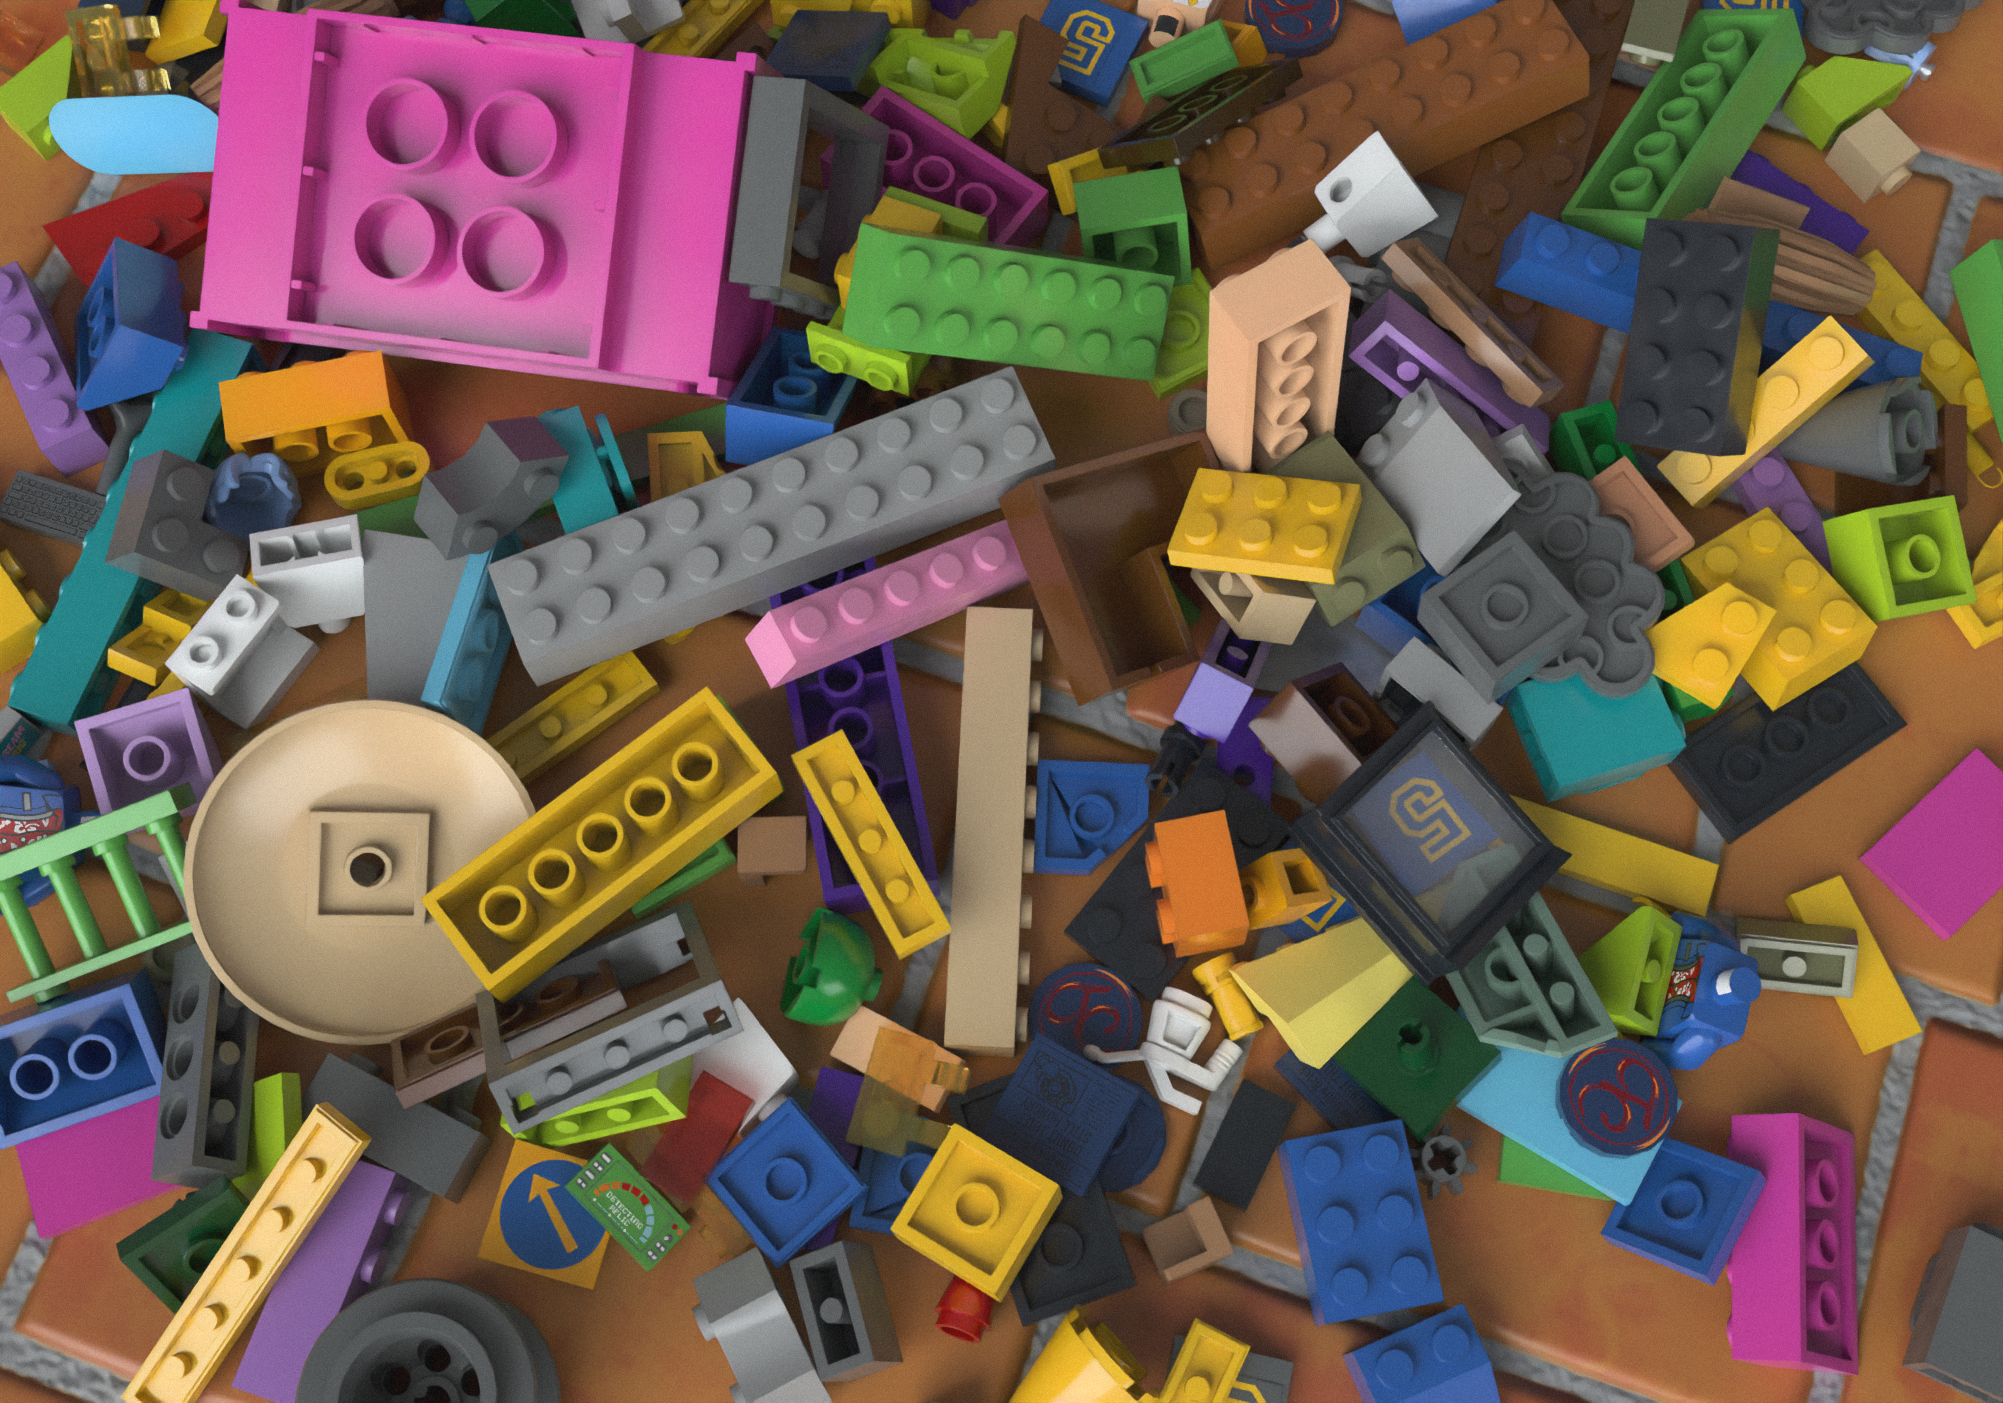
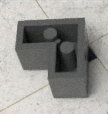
(163, 533)

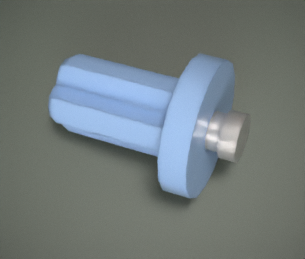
(1916, 61)

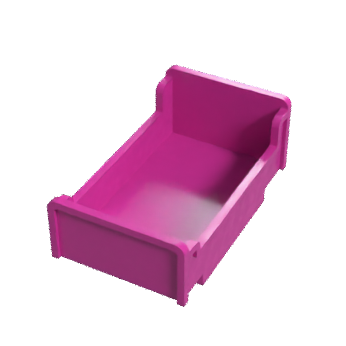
(481, 199)

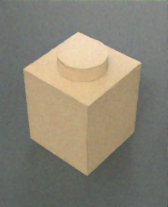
(1873, 156)

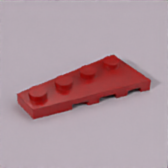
(161, 218)

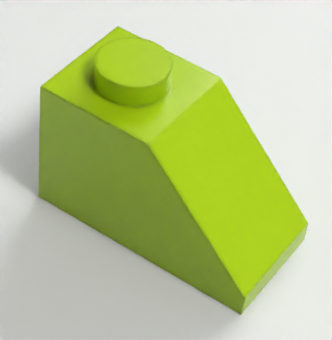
(35, 91)
(1840, 94)
(1634, 969)

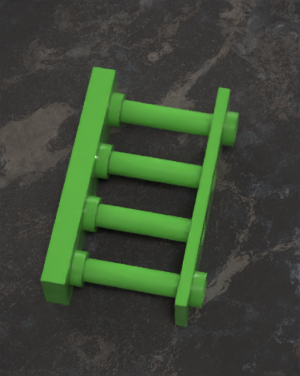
(54, 858)

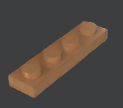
(1460, 310)

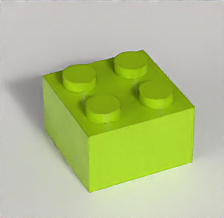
(1902, 558)

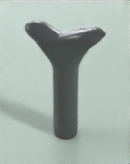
(129, 421)

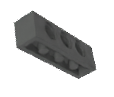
(204, 1078)

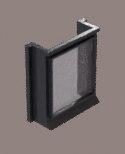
(1427, 847)

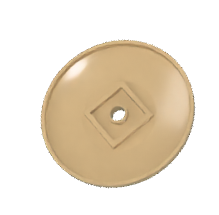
(276, 853)

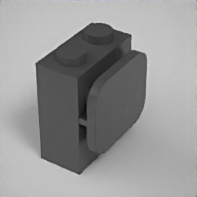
(1960, 1315)

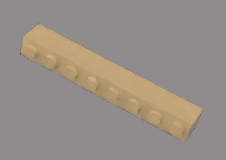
(990, 834)

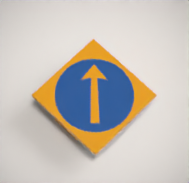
(540, 1223)

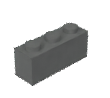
(415, 1142)

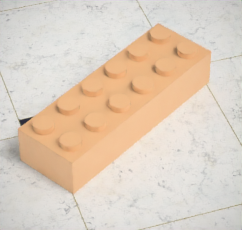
(1275, 358)

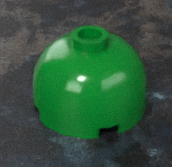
(831, 971)

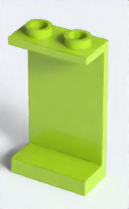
(879, 366)

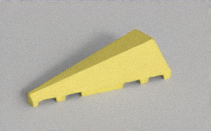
(1323, 987)

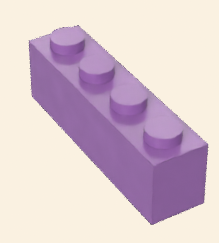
(1406, 348)
(45, 377)
(323, 1279)

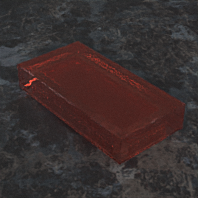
(696, 1144)

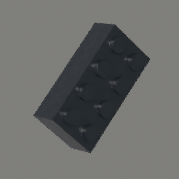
(1696, 336)

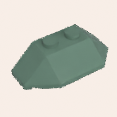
(1531, 989)

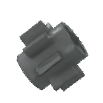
(1449, 1175)

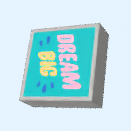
(16, 733)

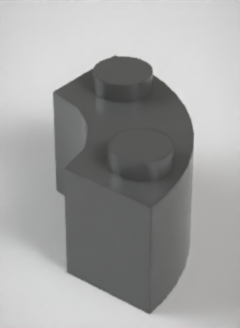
(490, 487)

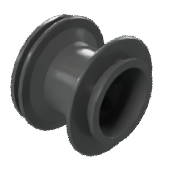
(403, 1328)

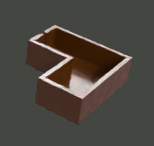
(1097, 557)

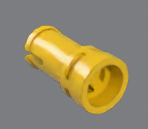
(1228, 997)

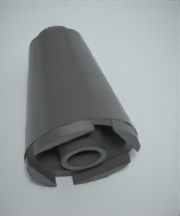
(1870, 433)

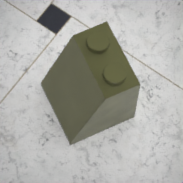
(1379, 546)

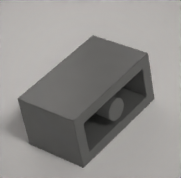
(845, 1312)

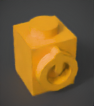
(1282, 888)

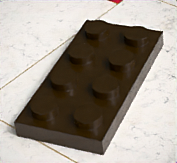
(1200, 116)

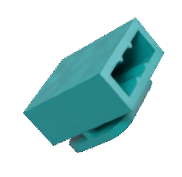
(593, 474)
(1592, 741)

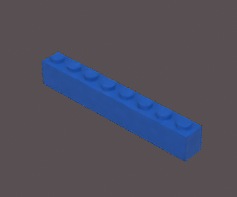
(1600, 281)

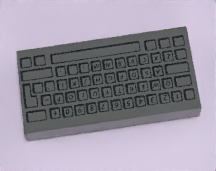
(50, 508)

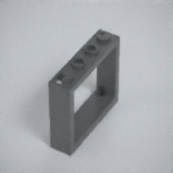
(771, 183)
(622, 1045)

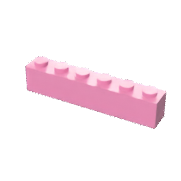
(886, 603)

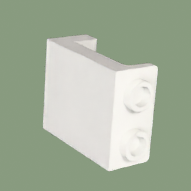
(242, 655)

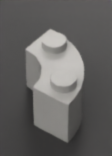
(757, 1333)

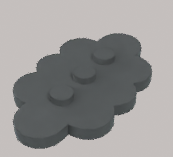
(1884, 24)
(1597, 568)

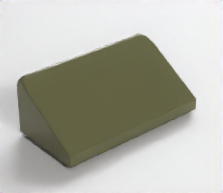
(1801, 956)

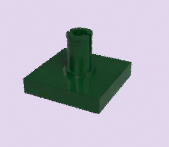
(1417, 1058)
(183, 1241)

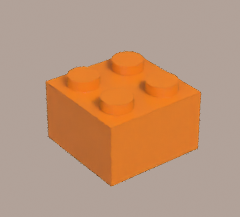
(1199, 884)

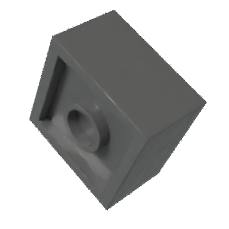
(1501, 617)

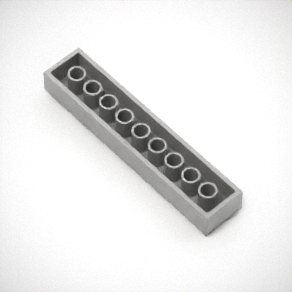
(769, 526)

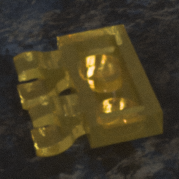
(102, 54)
(893, 1091)

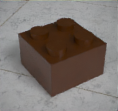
(1322, 729)

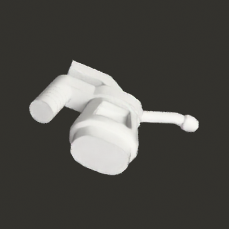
(1173, 1037)

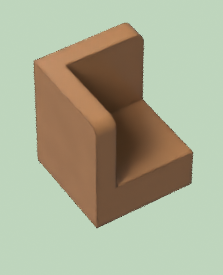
(771, 848)
(1187, 1241)

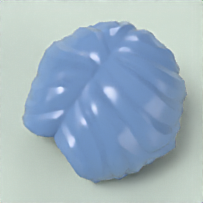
(252, 495)

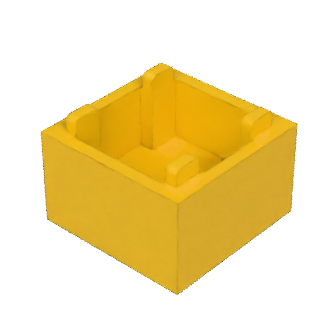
(977, 1212)

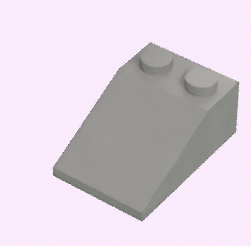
(1439, 474)

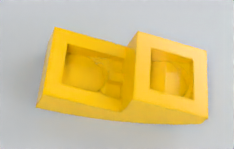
(164, 627)

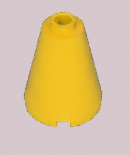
(1084, 1367)

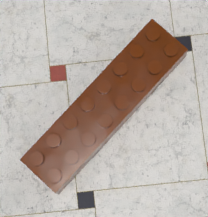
(1422, 99)

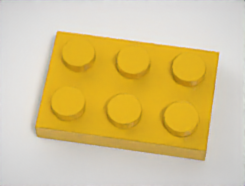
(1265, 525)

